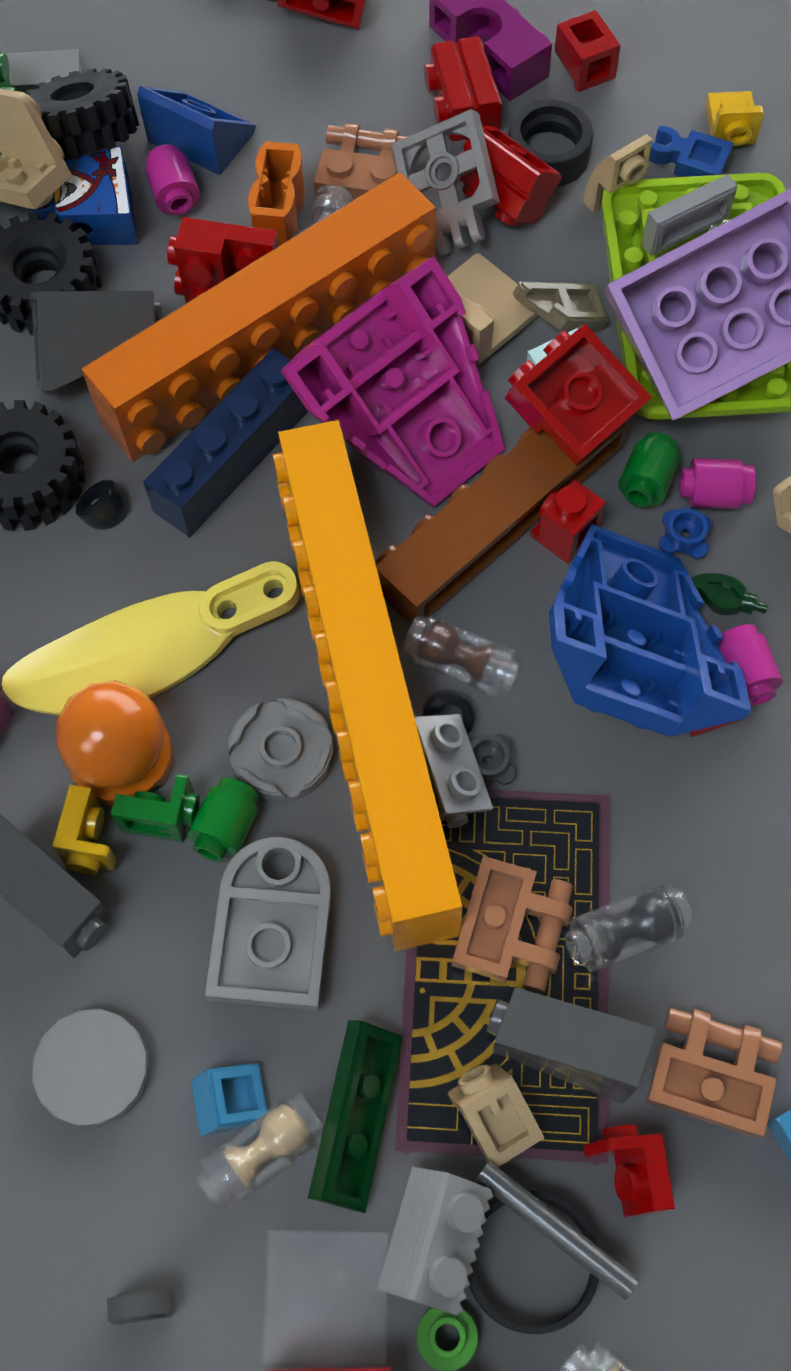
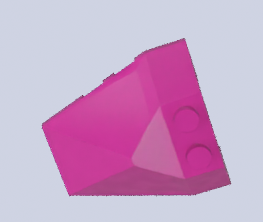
(404, 385)

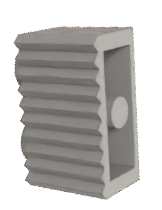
(435, 1239)

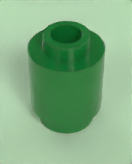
(650, 470)
(224, 820)

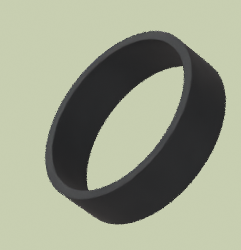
(591, 1286)

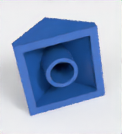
(194, 126)

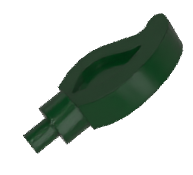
(726, 594)

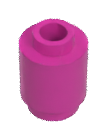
(171, 180)
(717, 483)
(755, 659)

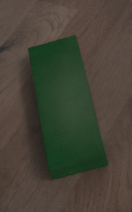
(355, 1117)

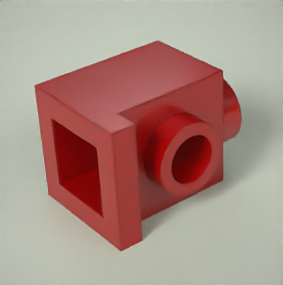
(587, 50)
(567, 518)

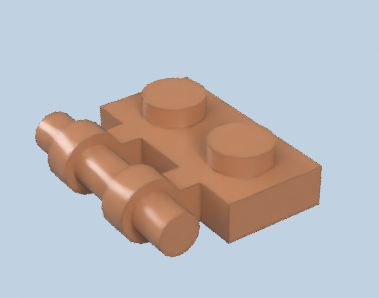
(354, 170)
(495, 920)
(711, 1088)

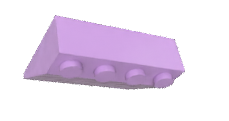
(712, 308)

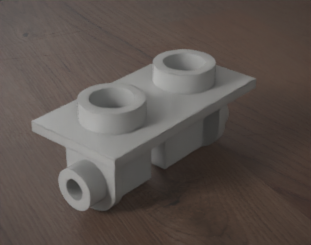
(452, 768)

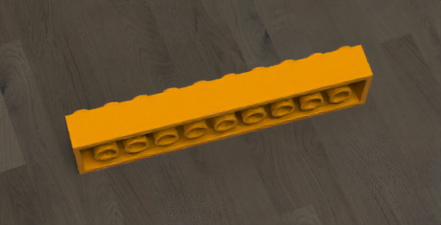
(366, 691)

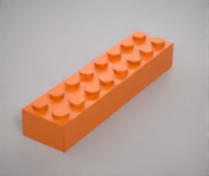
(282, 301)

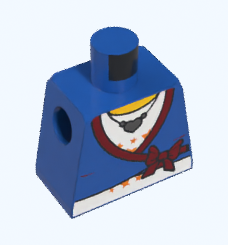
(97, 199)

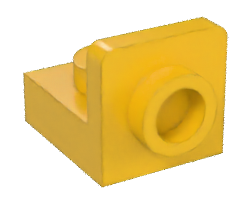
(734, 117)
(78, 824)

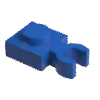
(693, 156)

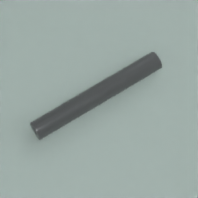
(558, 1230)

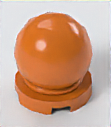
(114, 741)

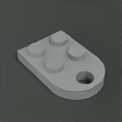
(270, 930)

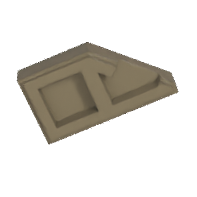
(564, 304)

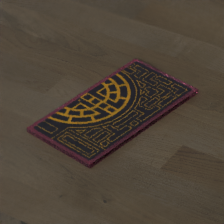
(451, 1007)

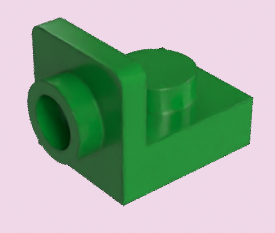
(154, 817)

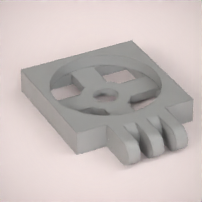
(454, 214)

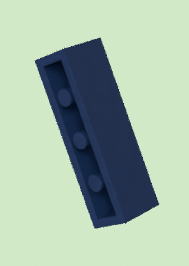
(225, 446)

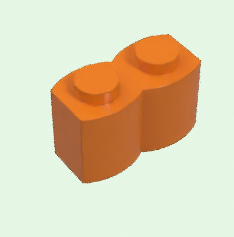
(278, 190)

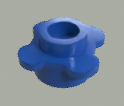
(689, 521)

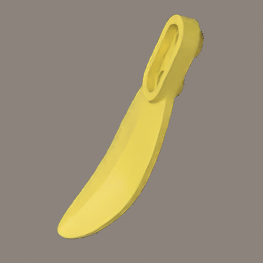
(151, 641)

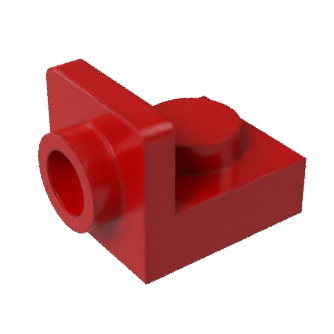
(640, 1171)

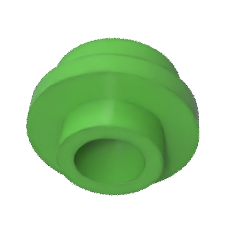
(439, 1358)

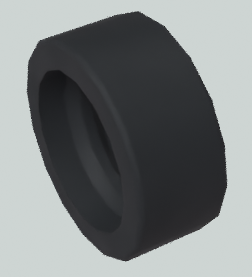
(559, 118)

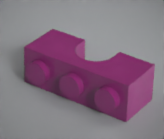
(513, 46)

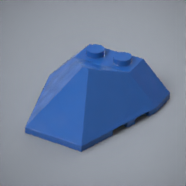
(637, 642)

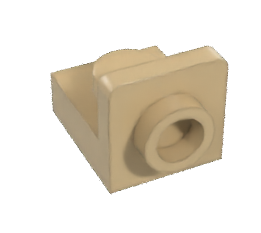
(495, 1113)

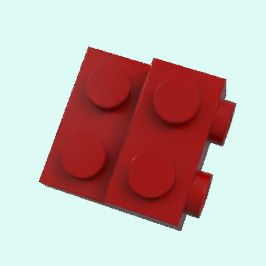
(213, 252)
(576, 393)

